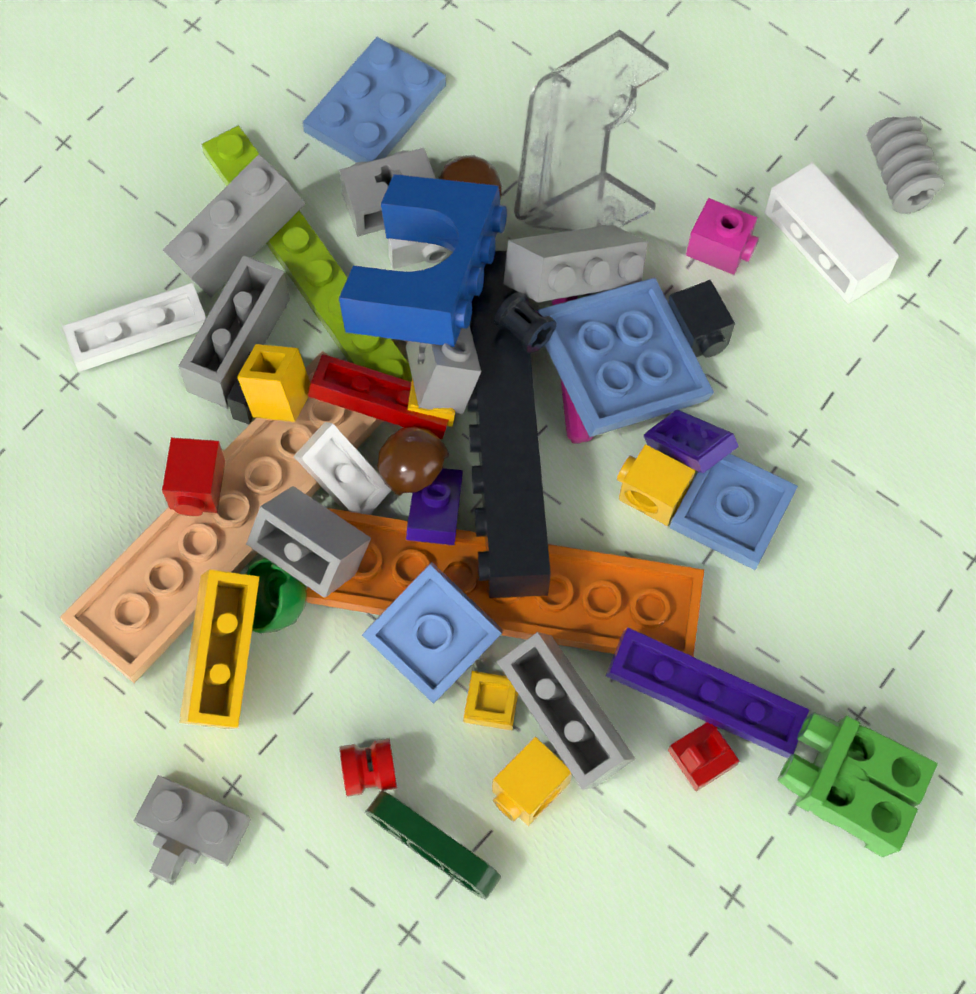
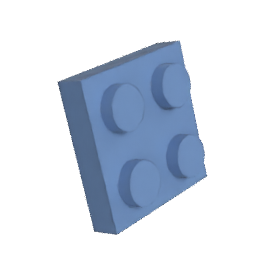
(734, 509)
(432, 632)

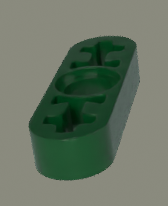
(433, 845)

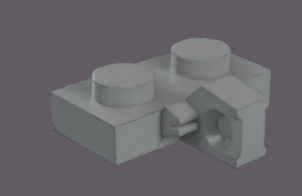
(188, 827)

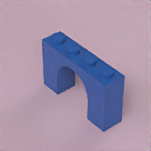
(434, 301)

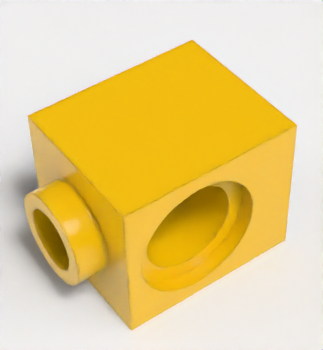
(654, 484)
(530, 782)

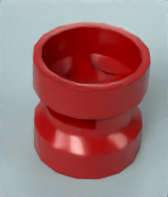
(356, 769)

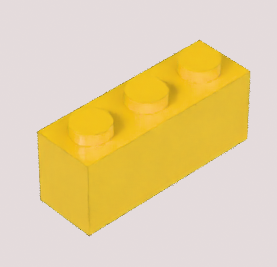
(219, 649)

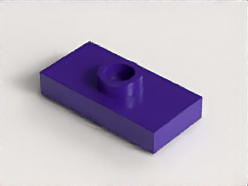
(691, 440)
(435, 509)

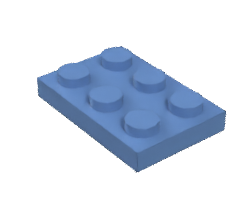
(374, 103)

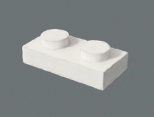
(342, 470)

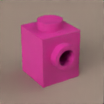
(722, 237)

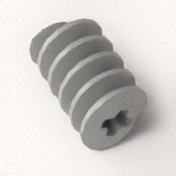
(905, 162)

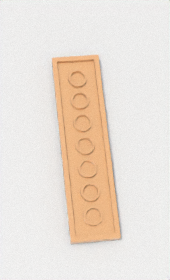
(155, 582)

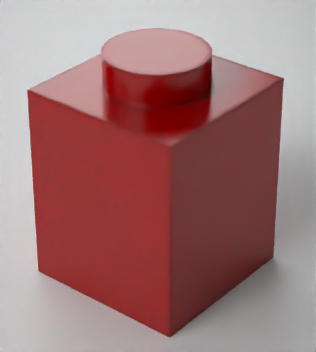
(193, 476)

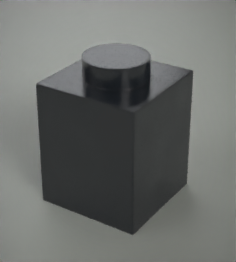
(703, 318)

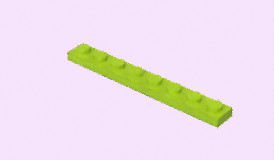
(309, 265)

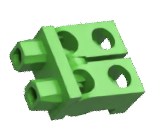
(859, 781)

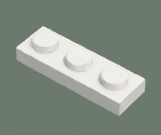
(134, 327)

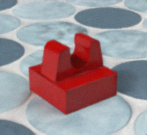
(703, 755)

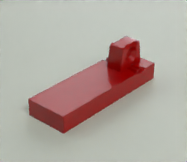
(369, 394)

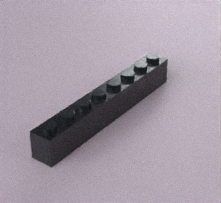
(508, 450)

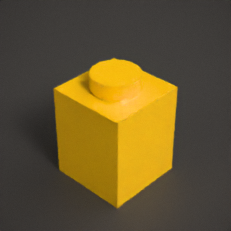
(275, 382)

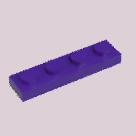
(707, 692)

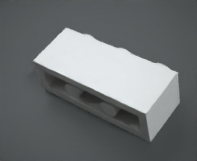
(831, 232)

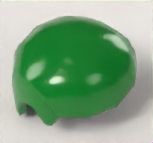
(278, 598)

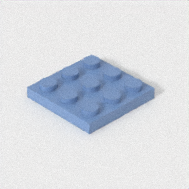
(624, 357)

